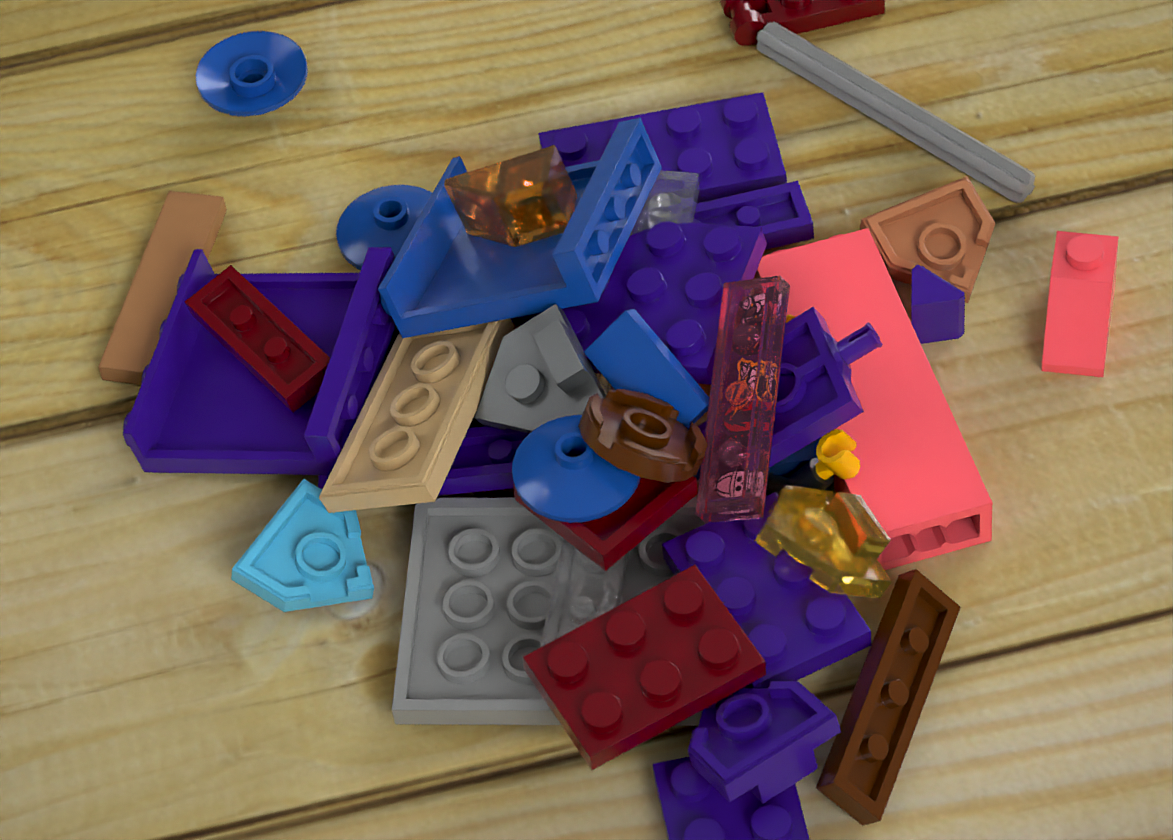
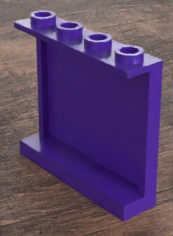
(214, 416)

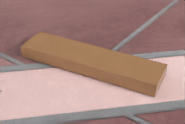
(183, 225)

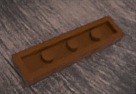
(888, 698)

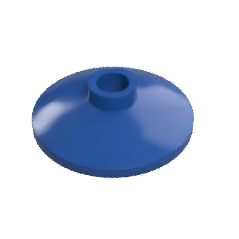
(251, 73)
(379, 220)
(564, 485)

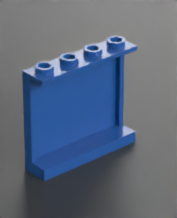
(463, 280)

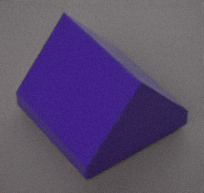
(936, 307)

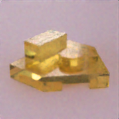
(830, 535)

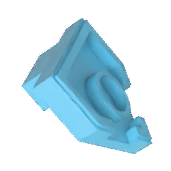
(306, 556)

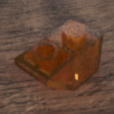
(515, 198)

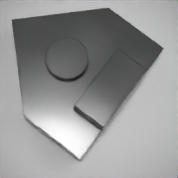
(538, 376)

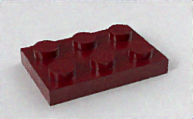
(644, 666)

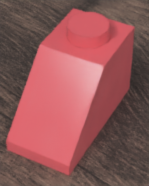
(1080, 303)

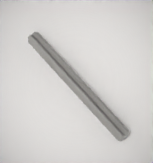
(896, 112)

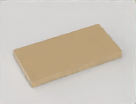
(414, 419)

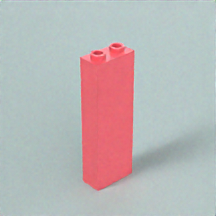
(907, 440)

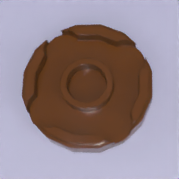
(642, 436)

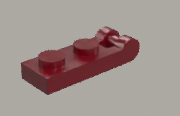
(794, 15)

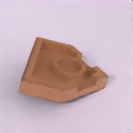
(937, 230)

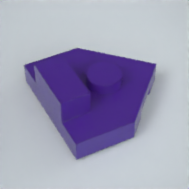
(761, 739)

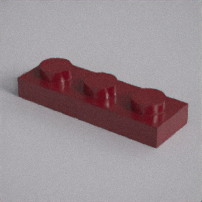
(260, 337)

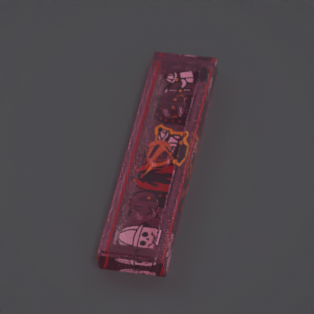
(743, 400)

